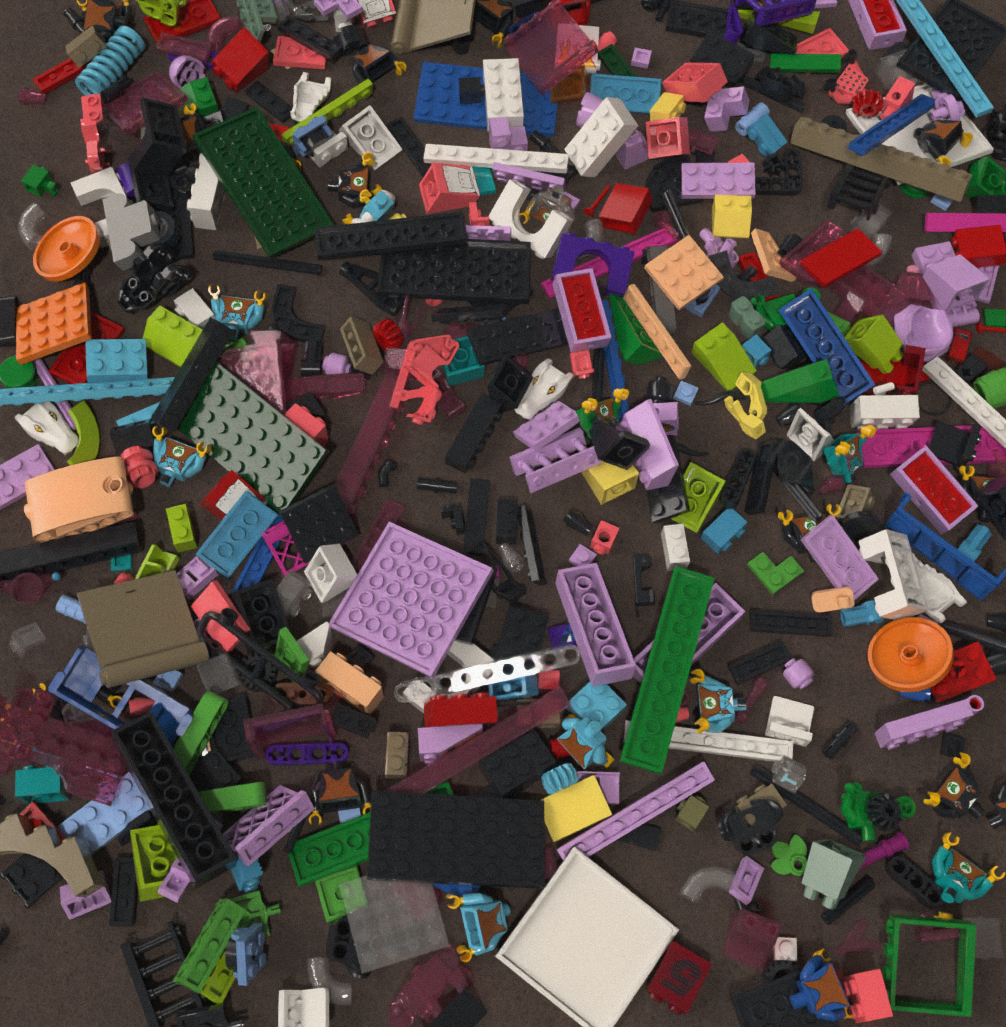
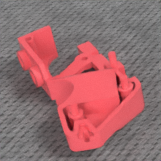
(92, 115)
(420, 360)

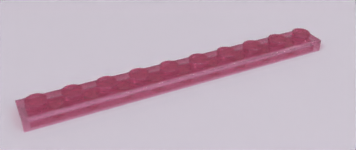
(484, 743)

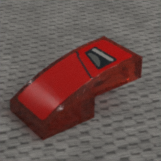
(959, 346)

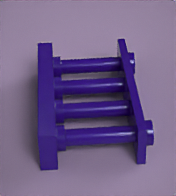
(780, 11)

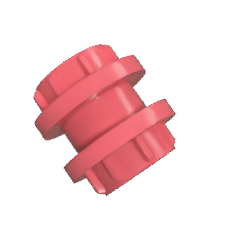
(139, 466)

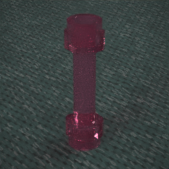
(758, 687)

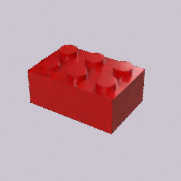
(460, 710)

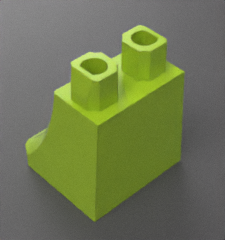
(875, 342)

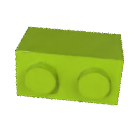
(181, 528)

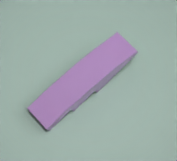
(176, 880)

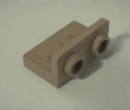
(856, 499)

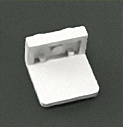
(330, 149)
(304, 1008)

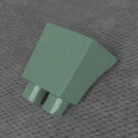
(830, 871)

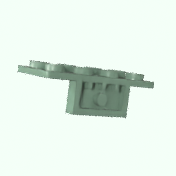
(254, 13)

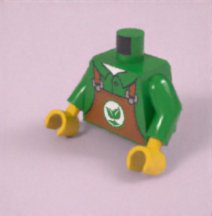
(608, 409)

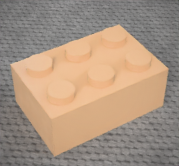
(350, 683)

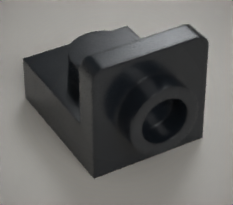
(456, 520)

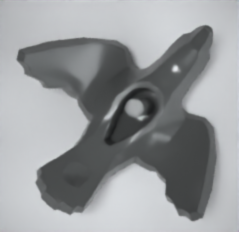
(303, 11)

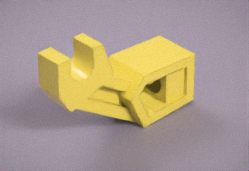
(752, 386)
(749, 423)

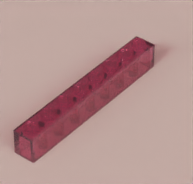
(368, 444)

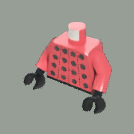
(848, 82)

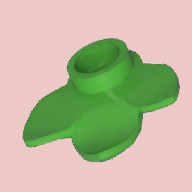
(788, 854)

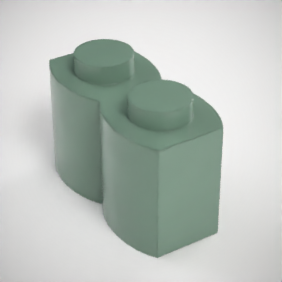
(746, 317)

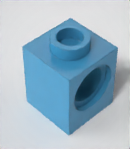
(757, 351)

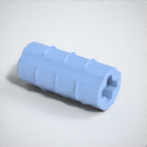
(753, 115)
(70, 607)

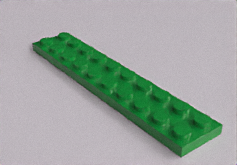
(667, 671)

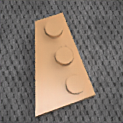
(769, 256)

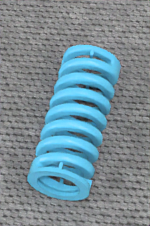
(98, 77)

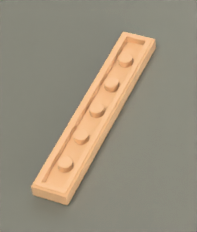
(657, 332)

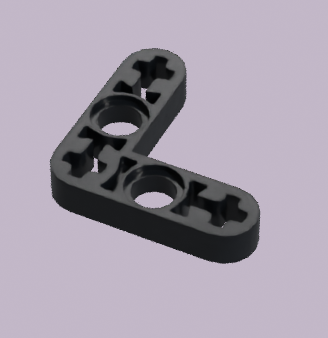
(785, 183)

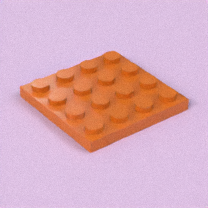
(53, 323)

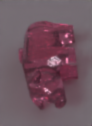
(429, 982)

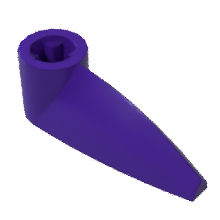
(733, 25)

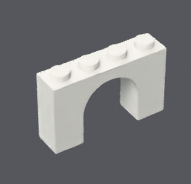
(98, 186)
(507, 214)
(466, 656)

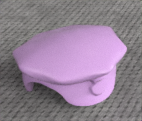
(925, 329)

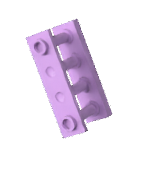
(558, 448)

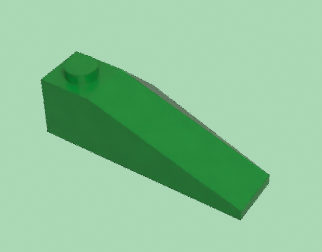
(631, 338)
(804, 385)

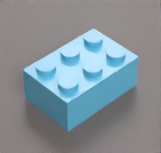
(116, 360)

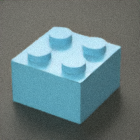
(597, 704)

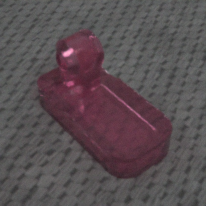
(929, 935)

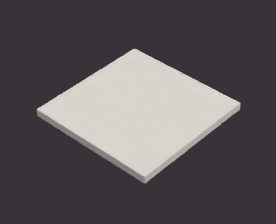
(907, 142)
(587, 942)

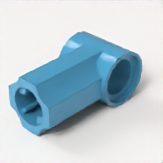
(975, 541)
(860, 614)

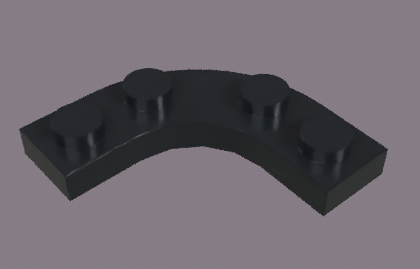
(735, 286)
(287, 322)

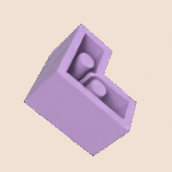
(725, 104)
(506, 138)

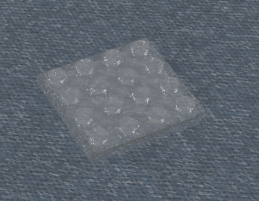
(392, 921)

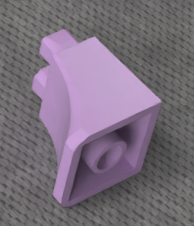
(633, 150)

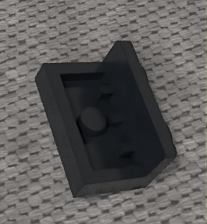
(353, 721)

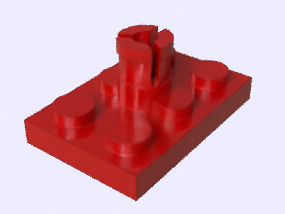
(967, 673)

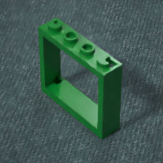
(965, 970)

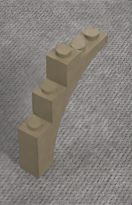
(68, 857)

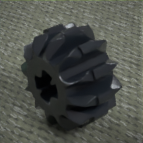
(883, 812)

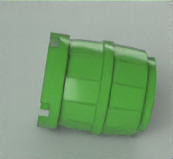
(992, 387)

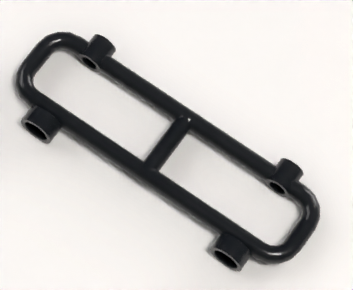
(227, 620)

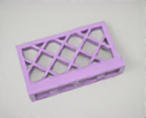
(277, 823)

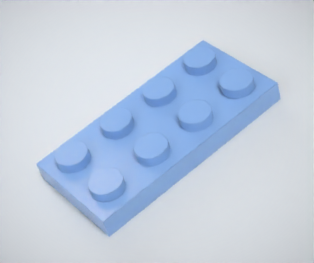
(102, 823)

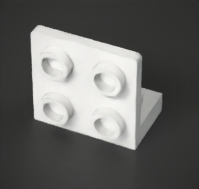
(790, 721)

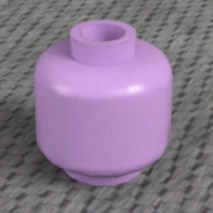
(336, 364)
(798, 673)

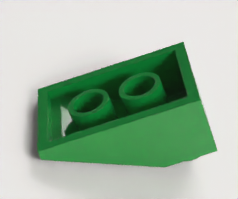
(201, 95)
(986, 179)

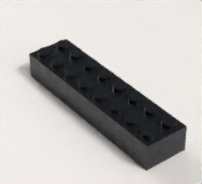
(173, 799)

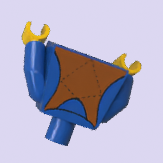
(821, 990)

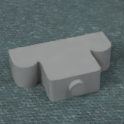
(129, 228)

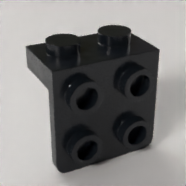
(954, 444)

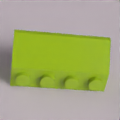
(170, 335)

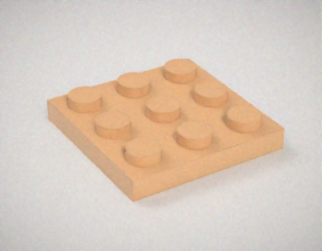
(683, 272)

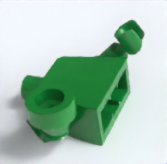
(770, 309)
(854, 809)

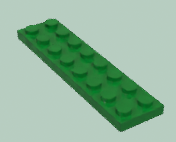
(337, 847)

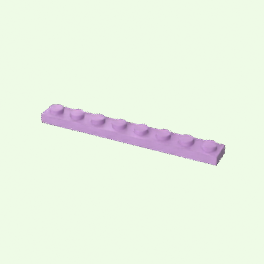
(639, 811)

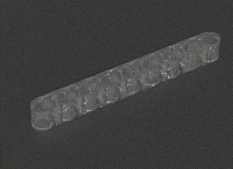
(478, 680)

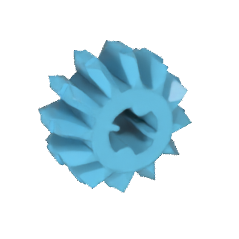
(559, 778)

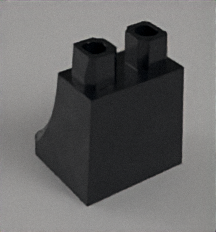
(615, 444)

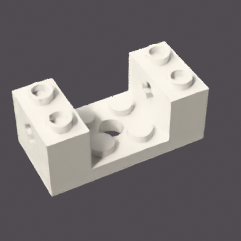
(895, 551)

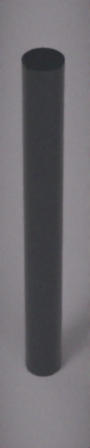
(297, 829)

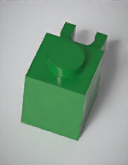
(38, 181)

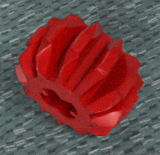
(868, 103)
(387, 334)

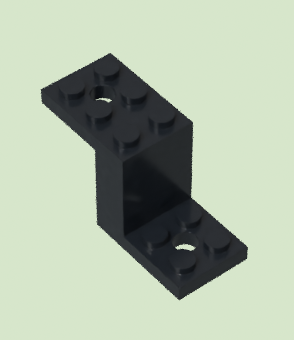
(157, 154)

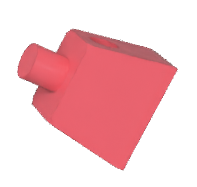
(893, 100)

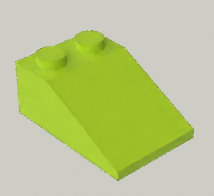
(722, 356)
(702, 492)
(152, 860)

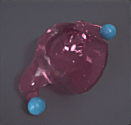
(28, 586)

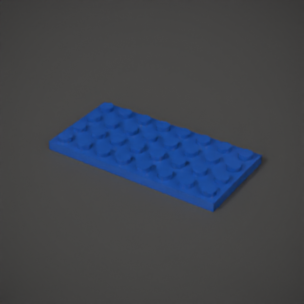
(440, 102)

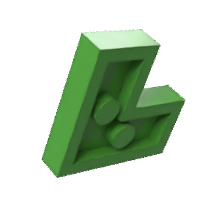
(774, 576)

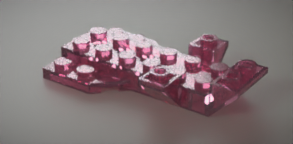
(861, 289)
(37, 738)

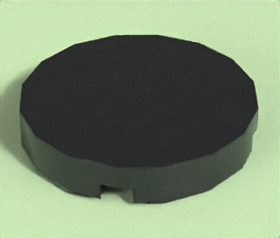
(860, 525)

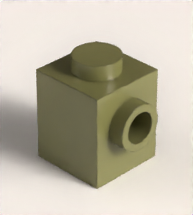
(691, 812)

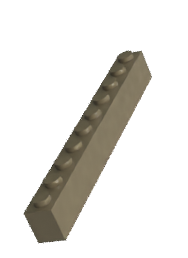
(882, 160)

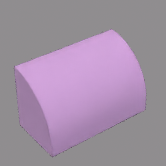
(76, 906)

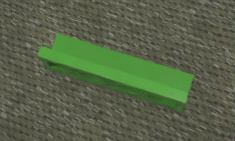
(209, 945)

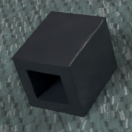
(470, 90)

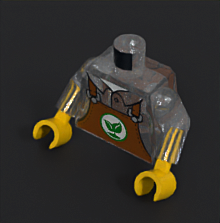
(546, 201)

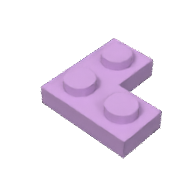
(348, 7)

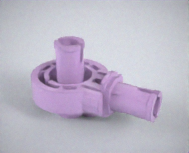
(946, 107)
(716, 245)

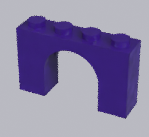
(616, 258)

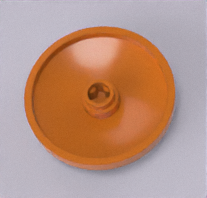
(66, 248)
(910, 654)

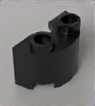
(351, 39)

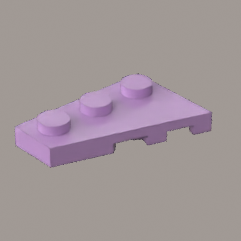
(488, 232)

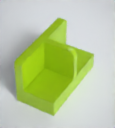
(157, 562)

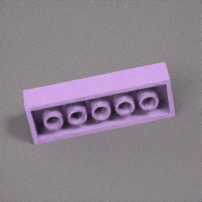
(719, 618)
(595, 625)

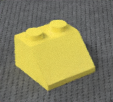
(731, 216)

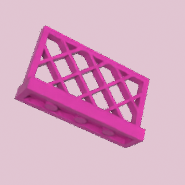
(277, 533)

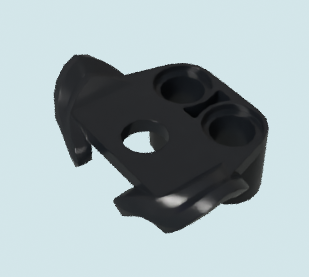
(779, 85)
(766, 814)
(349, 955)

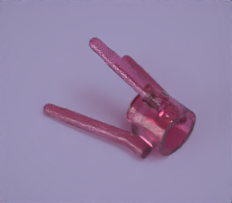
(404, 325)

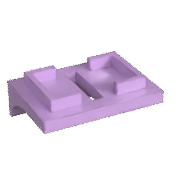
(201, 571)
(608, 782)

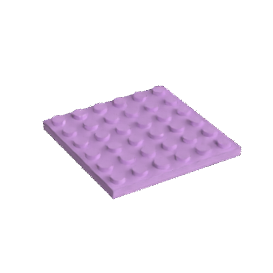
(411, 599)

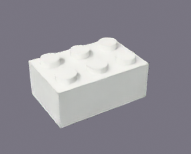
(884, 411)

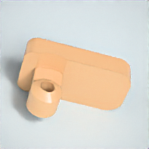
(833, 599)

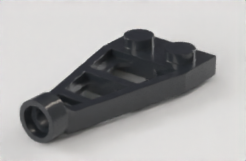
(354, 273)

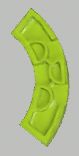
(88, 434)

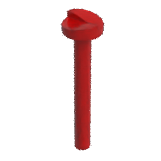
(589, 211)
(979, 327)

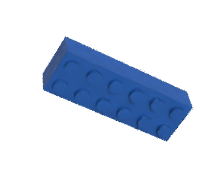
(824, 341)

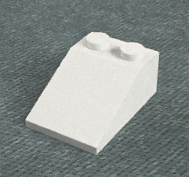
(369, 134)
(808, 435)

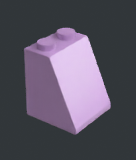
(954, 281)

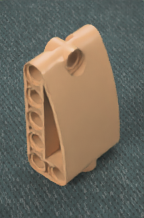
(78, 499)

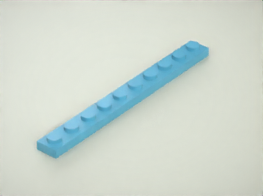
(946, 57)
(82, 391)

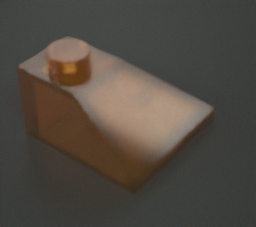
(571, 87)

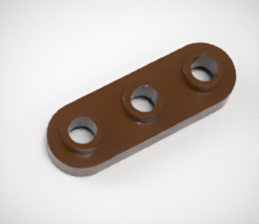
(295, 691)

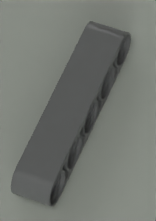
(660, 302)

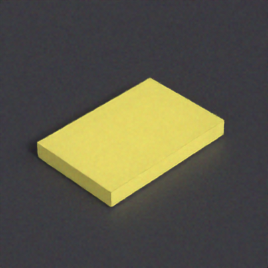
(575, 808)

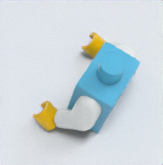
(376, 209)

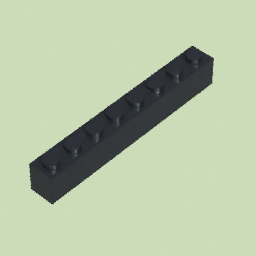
(72, 551)

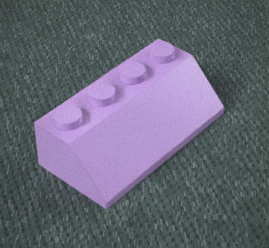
(658, 462)

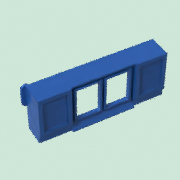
(943, 554)
(81, 683)

